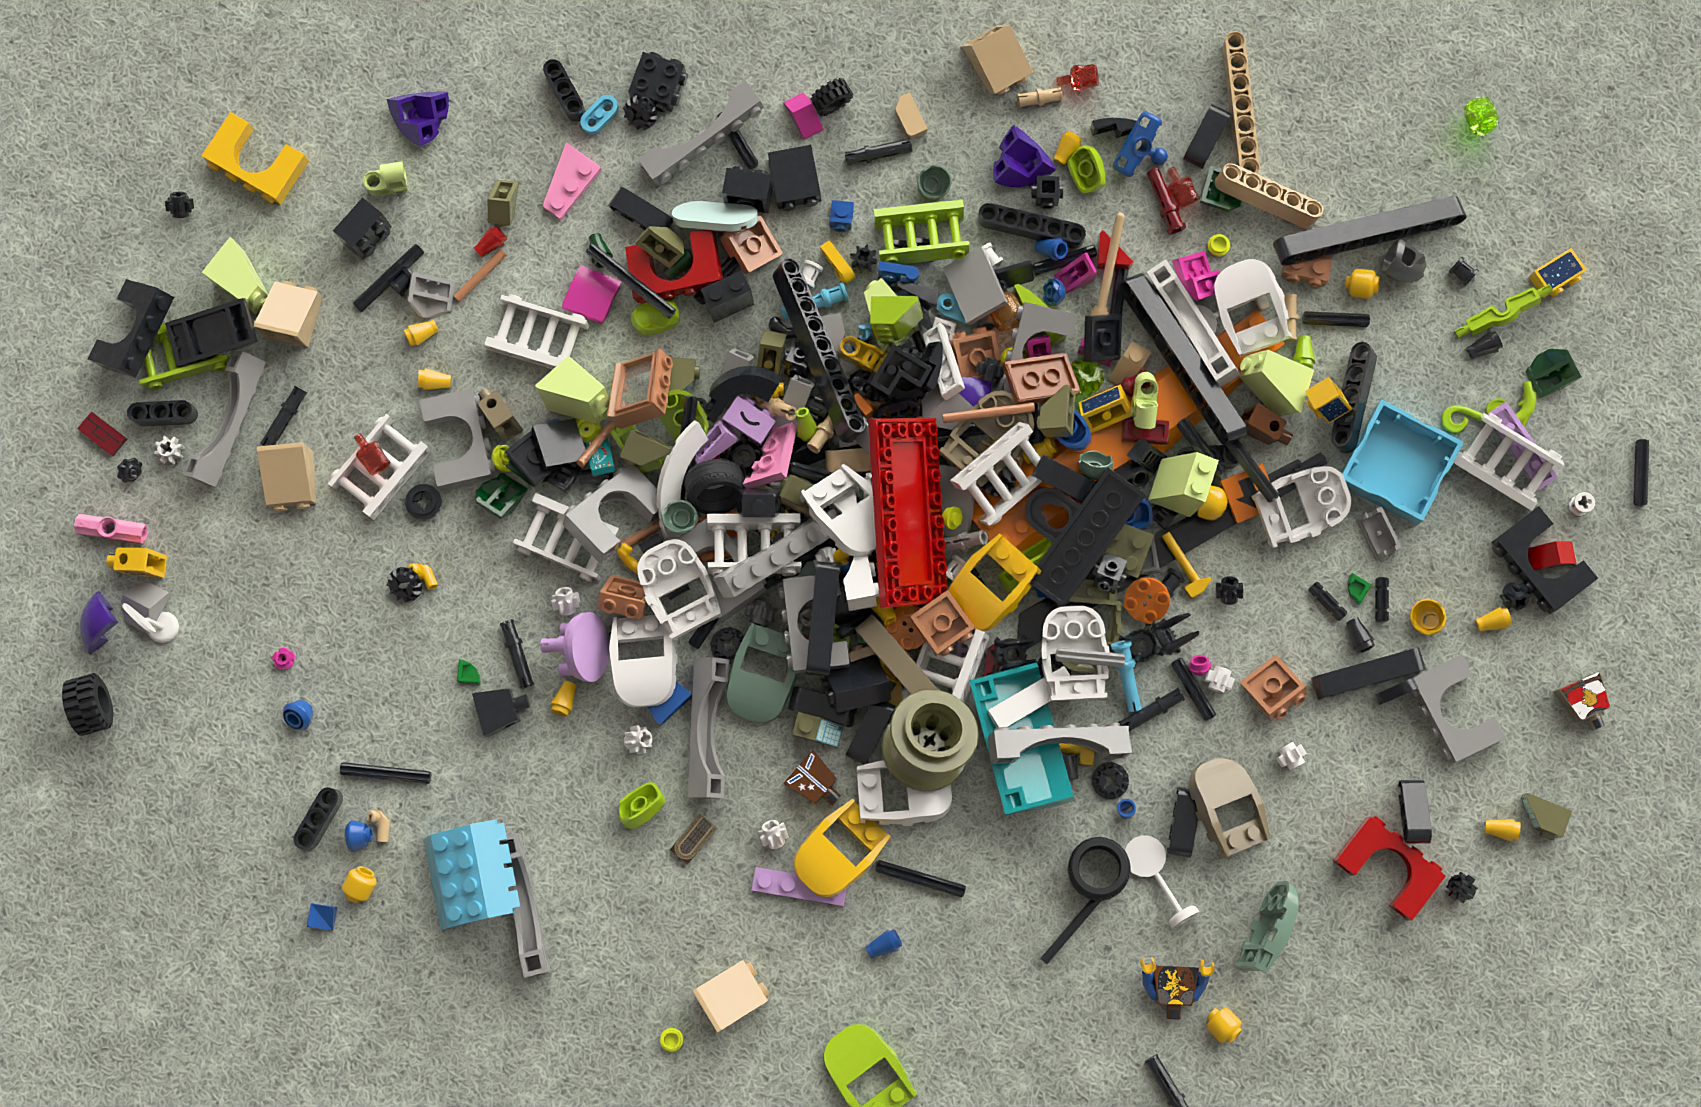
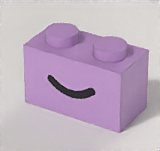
(749, 419)

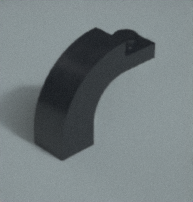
(738, 381)

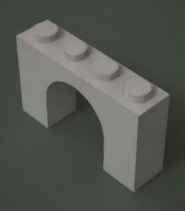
(1032, 320)
(797, 393)
(476, 463)
(584, 519)
(701, 542)
(799, 594)
(1455, 742)

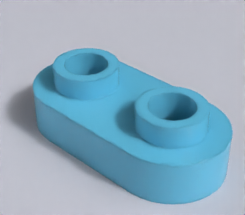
(599, 115)
(952, 312)

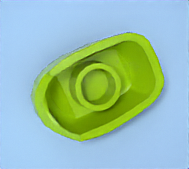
(1087, 169)
(650, 321)
(641, 805)

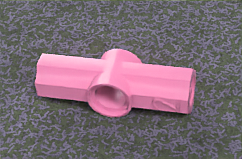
(123, 530)

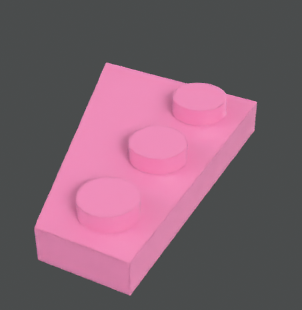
(569, 182)
(775, 459)

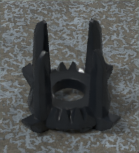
(732, 454)
(1166, 637)
(1018, 645)
(1152, 648)

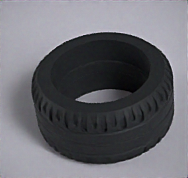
(709, 474)
(1113, 848)

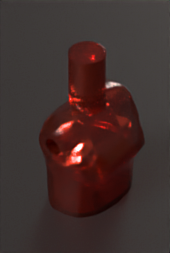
(1081, 77)
(1181, 189)
(371, 455)

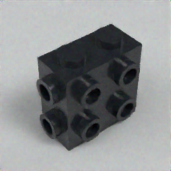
(659, 80)

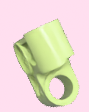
(391, 178)
(1144, 402)

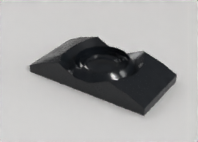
(211, 332)

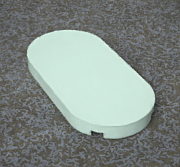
(714, 216)

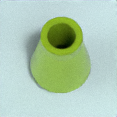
(1304, 352)
(805, 424)

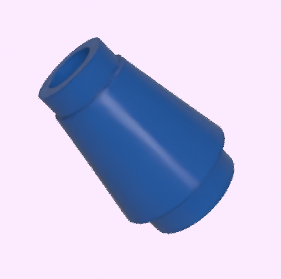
(1052, 248)
(884, 944)

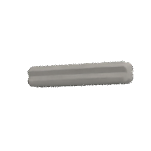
(1090, 657)

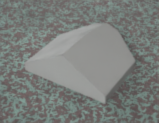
(430, 295)
(935, 405)
(146, 600)

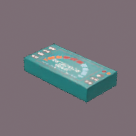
(602, 460)

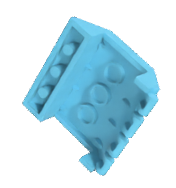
(471, 874)

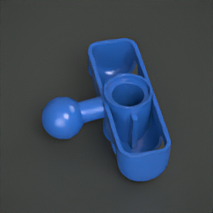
(1146, 136)

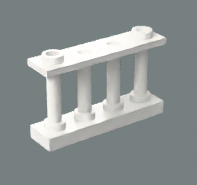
(520, 349)
(984, 466)
(1506, 483)
(387, 488)
(544, 506)
(721, 522)
(968, 665)

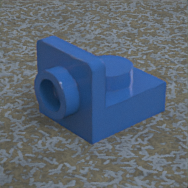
(841, 215)

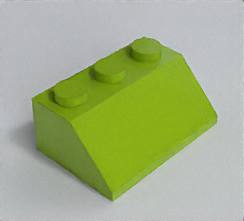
(894, 316)

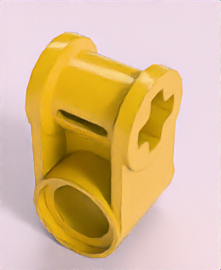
(861, 353)

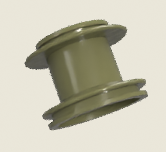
(926, 767)

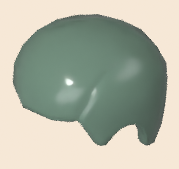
(930, 177)
(1094, 464)
(679, 517)

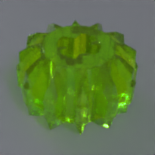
(1481, 115)
(1088, 376)

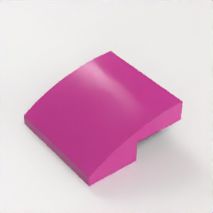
(1196, 275)
(591, 294)

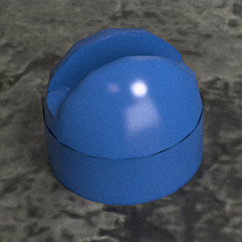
(1125, 804)

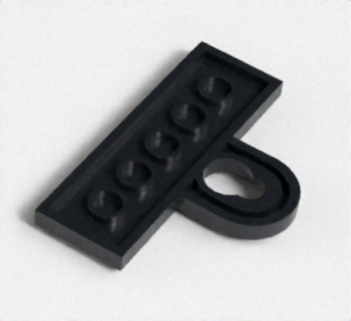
(1084, 537)

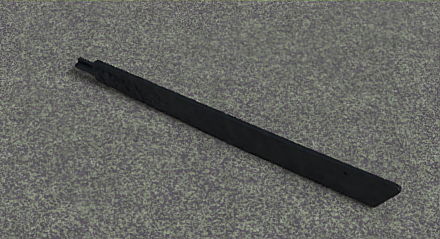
(1188, 535)

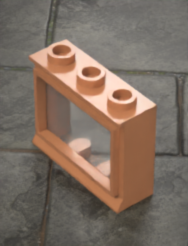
(640, 389)

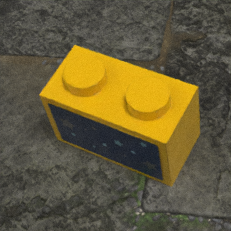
(1559, 272)
(1327, 400)
(1105, 408)

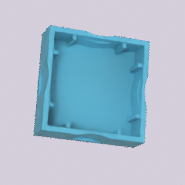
(1400, 462)

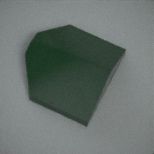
(1215, 198)
(1552, 371)
(500, 495)

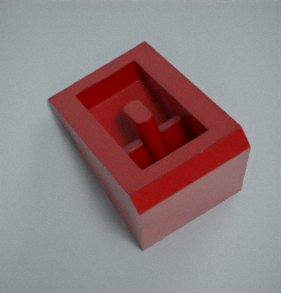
(1122, 258)
(1551, 555)

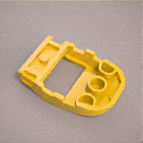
(980, 603)
(824, 866)

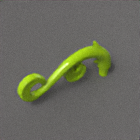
(1528, 406)

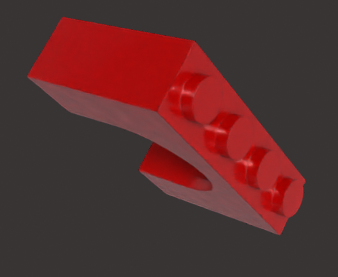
(704, 270)
(1422, 876)

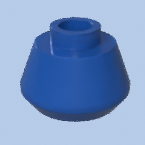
(298, 714)
(357, 835)

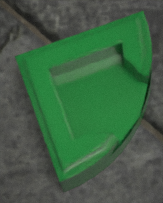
(1358, 588)
(467, 673)

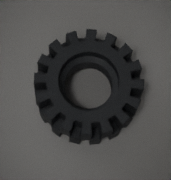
(831, 96)

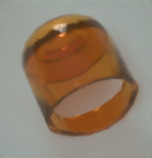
(1006, 313)

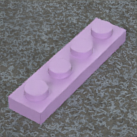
(1511, 421)
(789, 885)

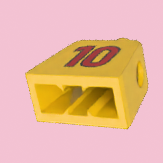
(138, 562)

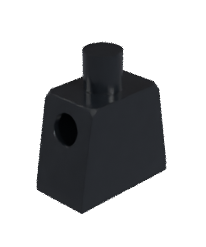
(758, 502)
(498, 709)

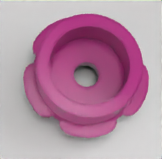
(287, 663)
(1199, 665)

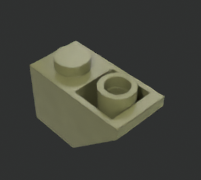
(792, 488)

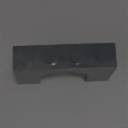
(129, 354)
(1550, 592)

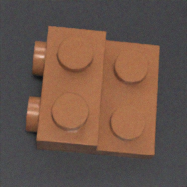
(751, 246)
(1314, 271)
(972, 349)
(623, 597)
(943, 624)
(1274, 688)

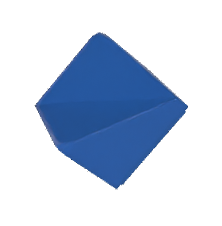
(322, 916)

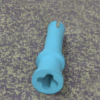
(826, 298)
(1127, 675)

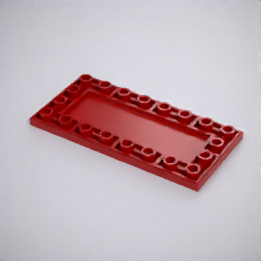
(907, 510)

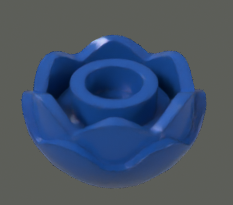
(1054, 292)

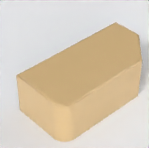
(910, 117)

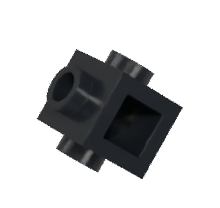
(1048, 184)
(796, 362)
(1109, 573)

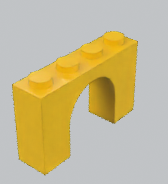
(273, 182)

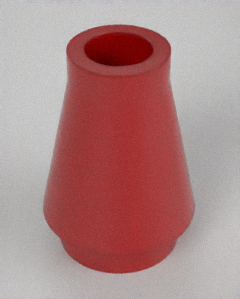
(490, 241)

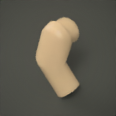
(381, 822)

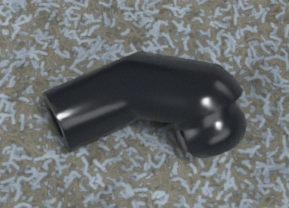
(776, 325)

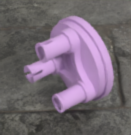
(583, 645)

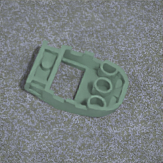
(752, 694)
(1278, 915)

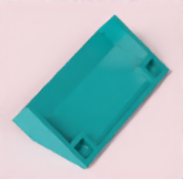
(1040, 774)

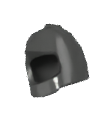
(1403, 263)

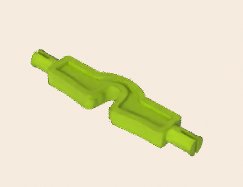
(1515, 306)

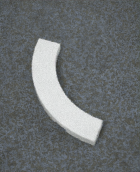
(675, 468)

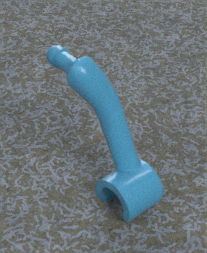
(864, 331)

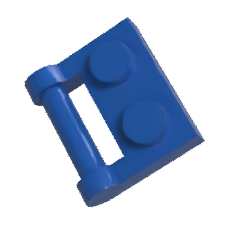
(892, 273)

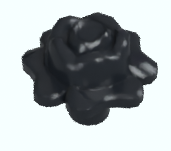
(129, 470)

